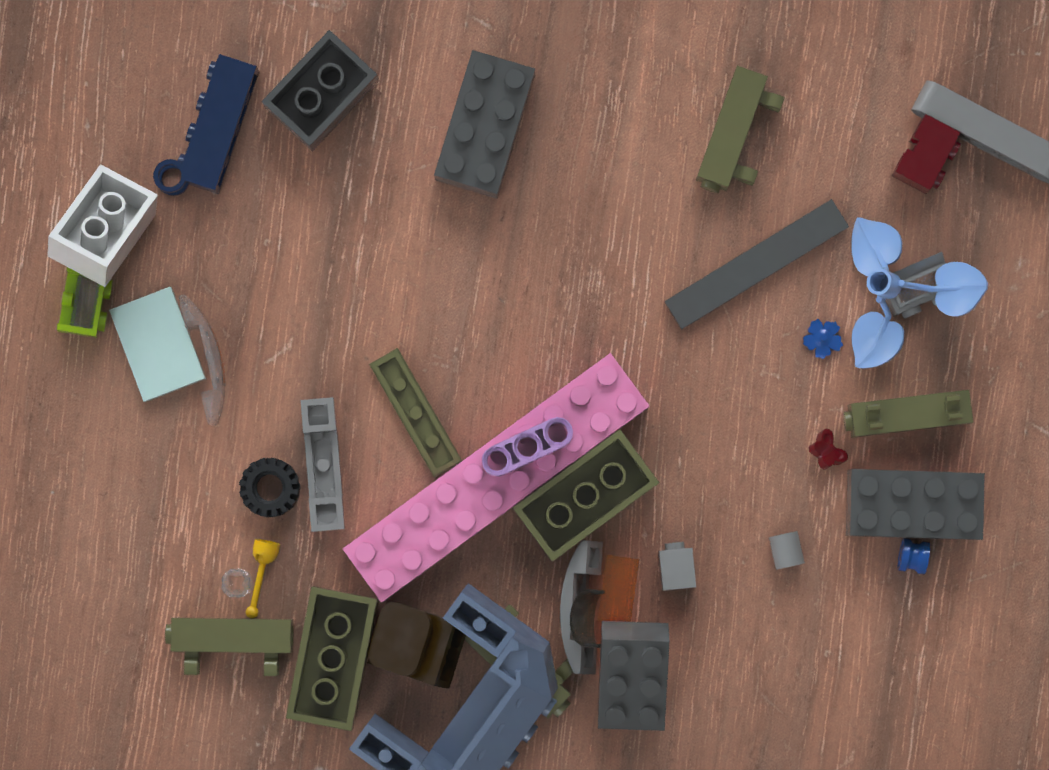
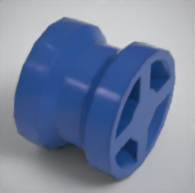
(913, 556)

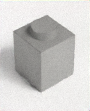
(676, 567)

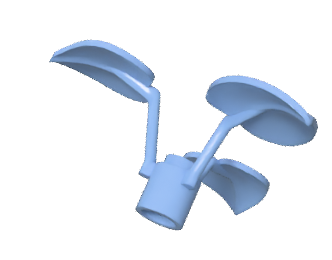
(873, 249)

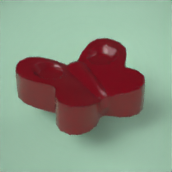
(826, 451)

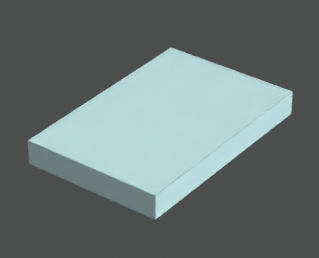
(157, 344)

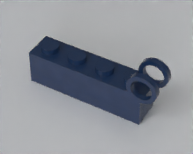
(216, 128)

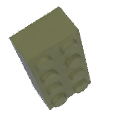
(586, 495)
(332, 658)

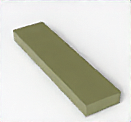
(415, 413)

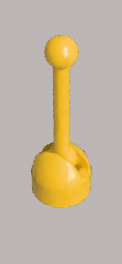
(265, 553)

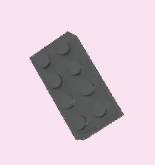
(484, 124)
(915, 504)

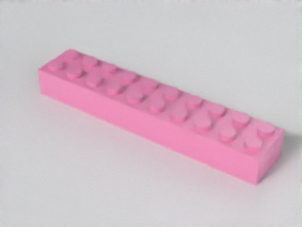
(471, 499)

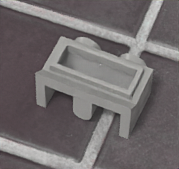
(908, 299)

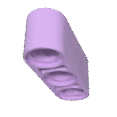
(544, 446)

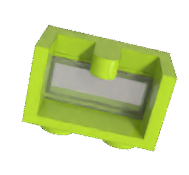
(83, 305)

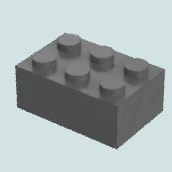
(320, 90)
(633, 675)

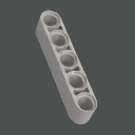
(985, 129)

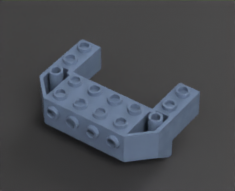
(496, 712)

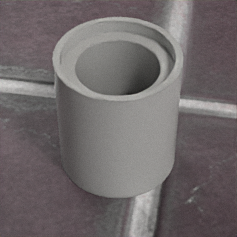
(786, 550)

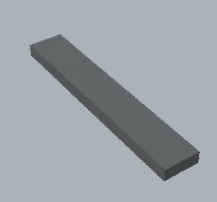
(756, 264)

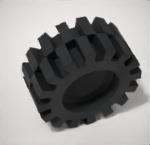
(250, 480)

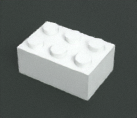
(102, 225)

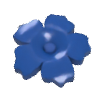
(823, 338)

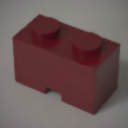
(933, 145)

